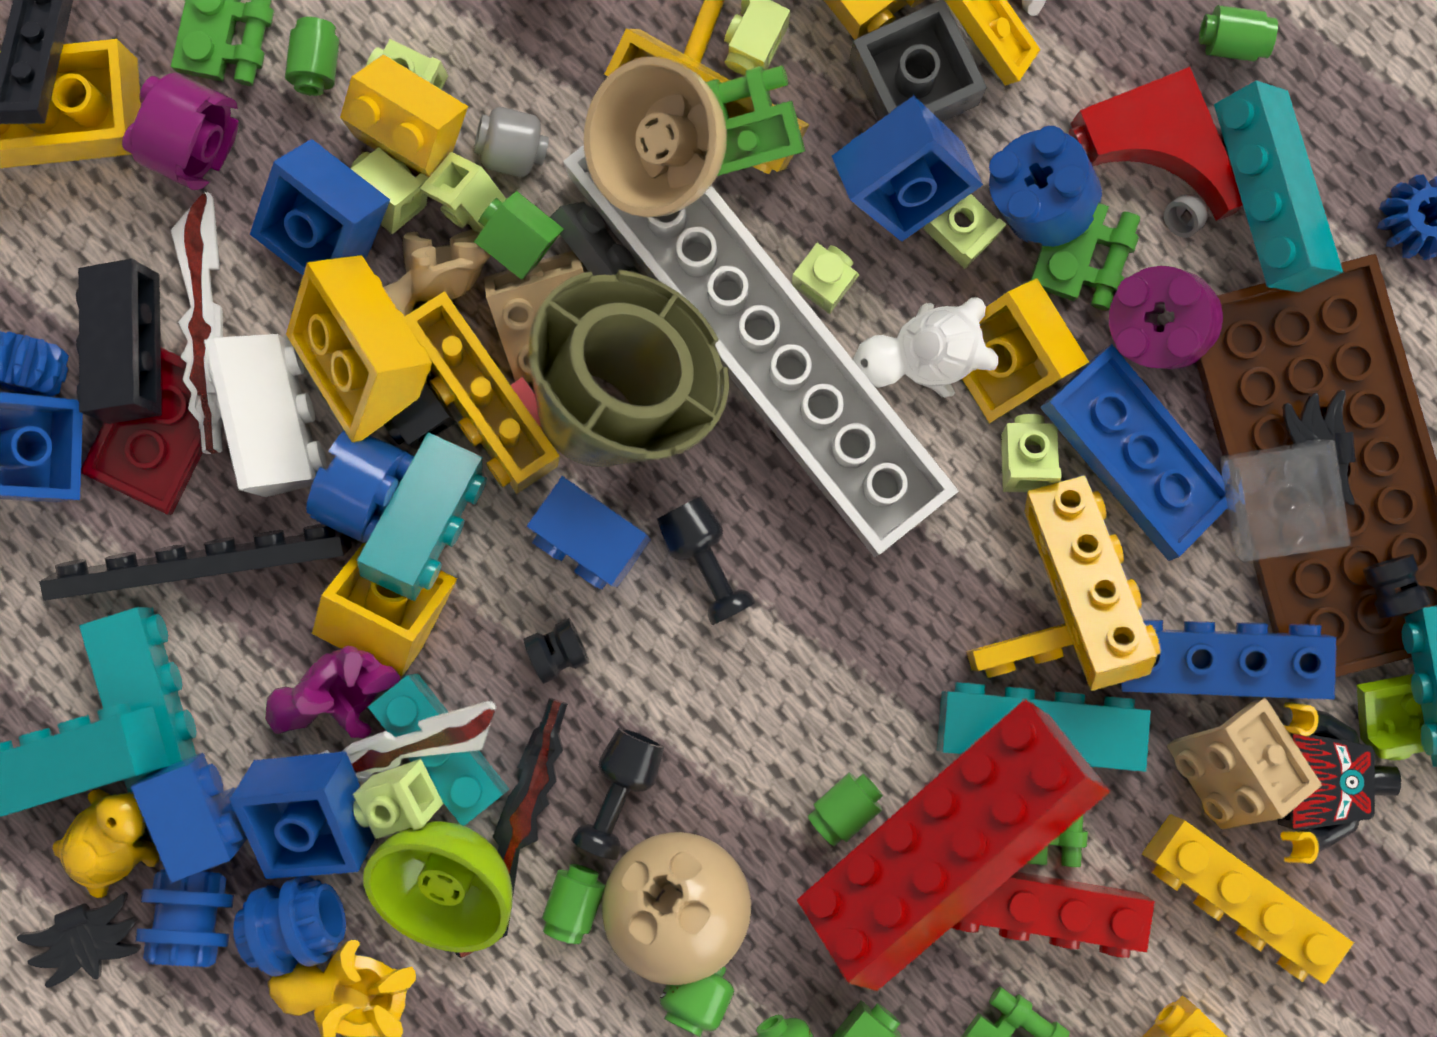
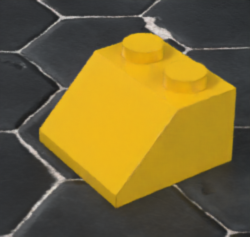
(402, 115)
(1031, 350)
(378, 619)

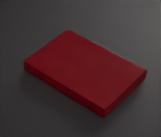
(151, 455)

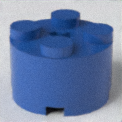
(1045, 186)
(357, 485)

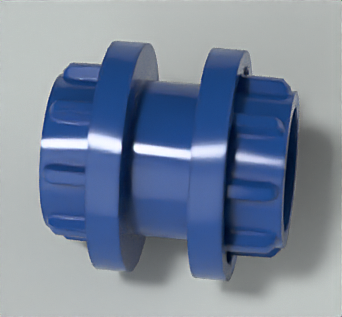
(185, 919)
(289, 925)

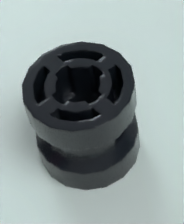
(1393, 574)
(567, 647)

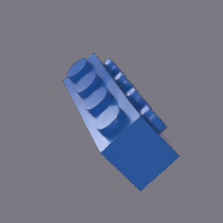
(1241, 662)

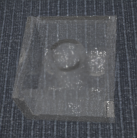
(1285, 500)

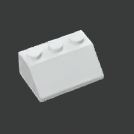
(265, 413)

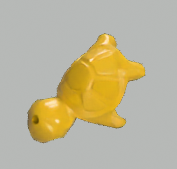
(105, 843)
(350, 997)

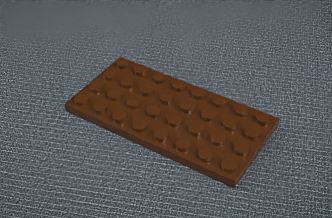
(1321, 341)

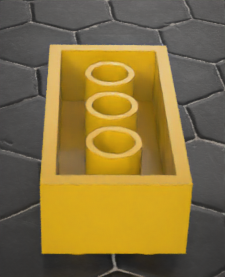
(88, 109)

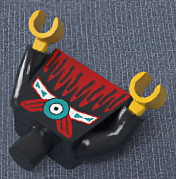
(1347, 780)

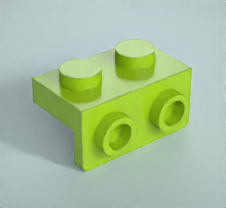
(1390, 717)

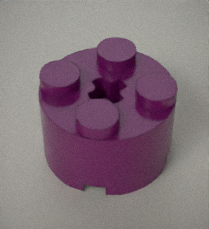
(181, 129)
(1149, 293)

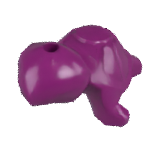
(335, 685)

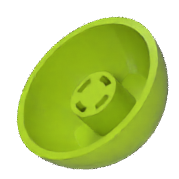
(441, 887)

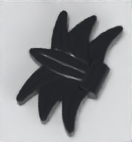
(1329, 427)
(82, 940)

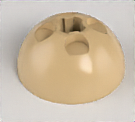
(632, 139)
(683, 933)

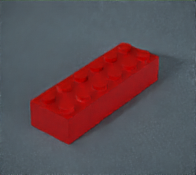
(951, 846)

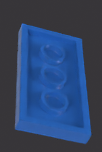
(1139, 452)

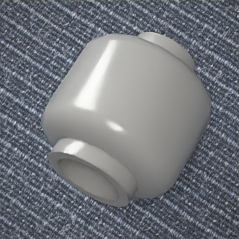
(510, 142)

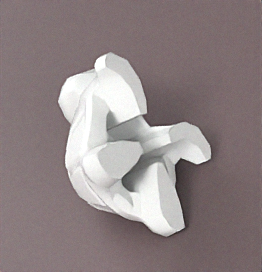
(930, 348)

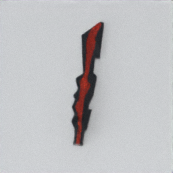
(529, 797)

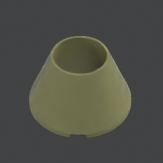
(642, 343)

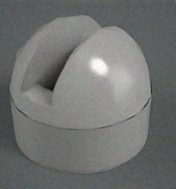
(1177, 223)

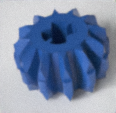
(1407, 222)
(31, 365)

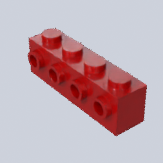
(1066, 913)

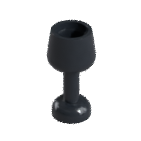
(691, 533)
(630, 764)

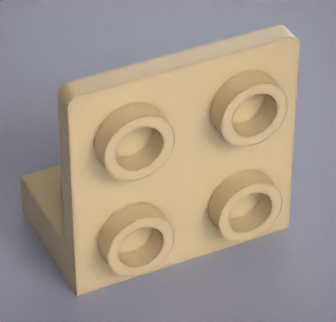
(517, 302)
(1245, 768)

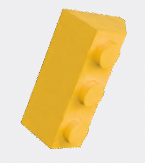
(356, 344)

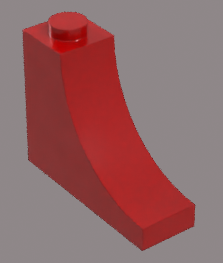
(1167, 128)

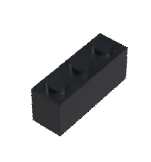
(119, 341)

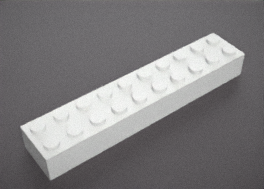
(785, 363)

